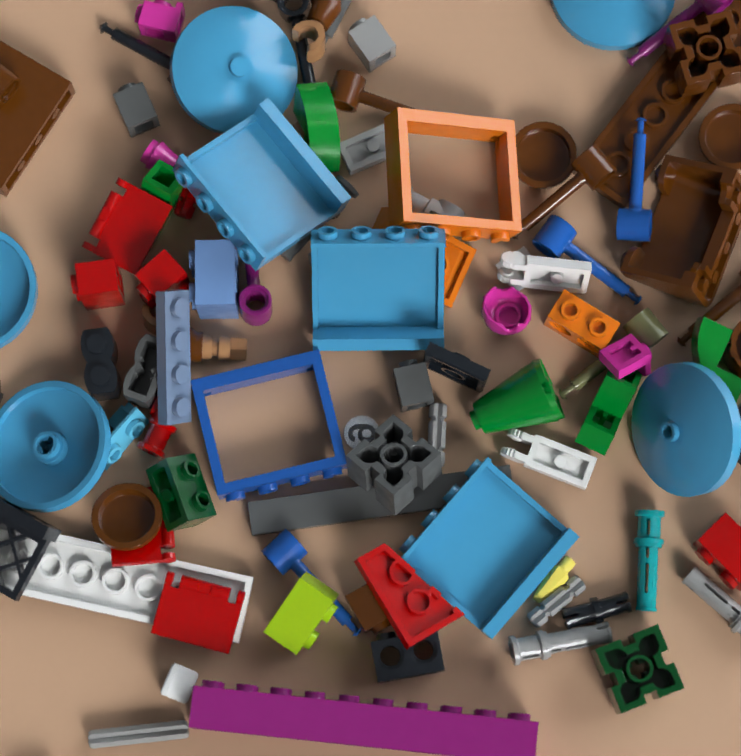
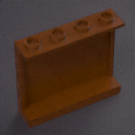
(28, 114)

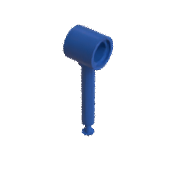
(635, 222)
(557, 237)
(286, 554)

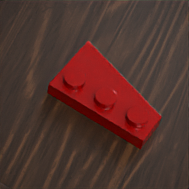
(405, 598)

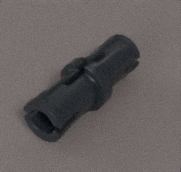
(596, 610)

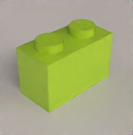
(302, 613)

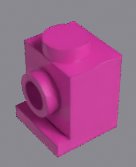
(160, 19)

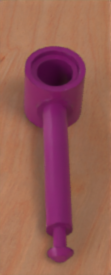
(707, 6)
(254, 292)

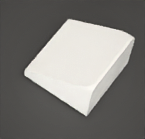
(179, 683)

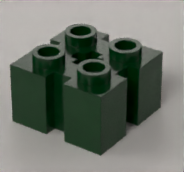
(644, 649)

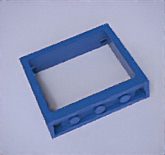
(257, 374)

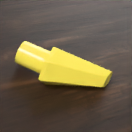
(554, 579)

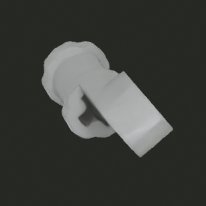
(442, 207)

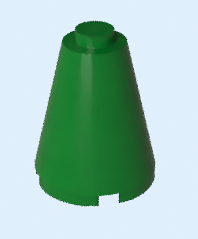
(518, 401)

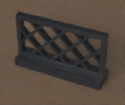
(30, 527)

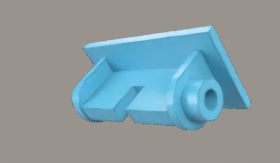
(127, 425)

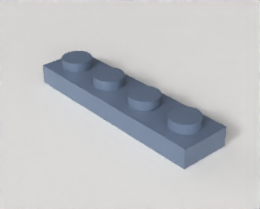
(173, 356)

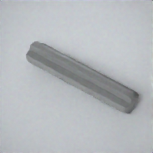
(138, 734)

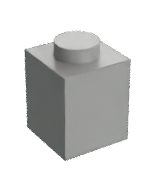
(371, 43)

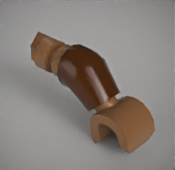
(318, 21)
(203, 346)

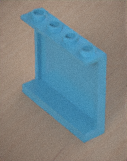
(262, 185)
(377, 288)
(487, 547)

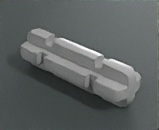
(437, 427)
(556, 601)

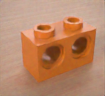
(581, 323)

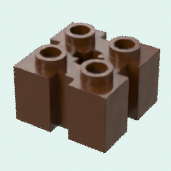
(720, 60)

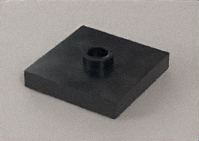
(456, 367)

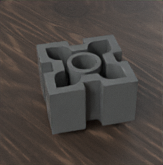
(394, 464)

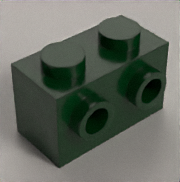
(181, 492)

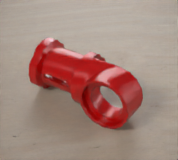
(157, 435)

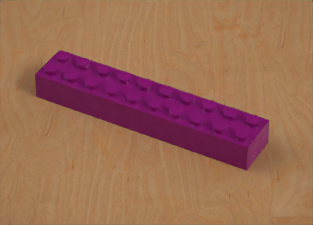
(360, 724)

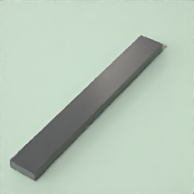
(344, 506)

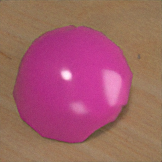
(506, 310)

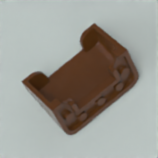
(690, 231)

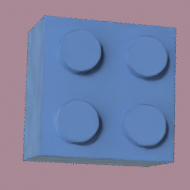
(216, 279)

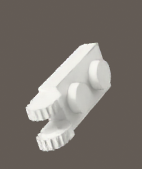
(544, 272)
(552, 459)

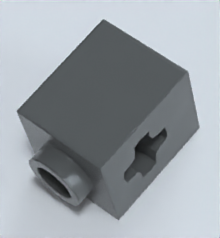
(136, 108)
(413, 385)

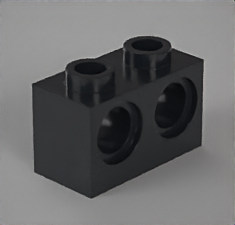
(409, 664)

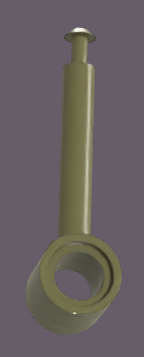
(643, 327)

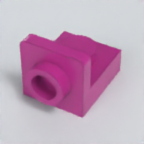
(626, 357)

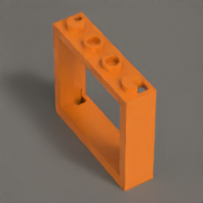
(460, 126)

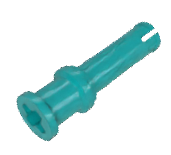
(647, 600)

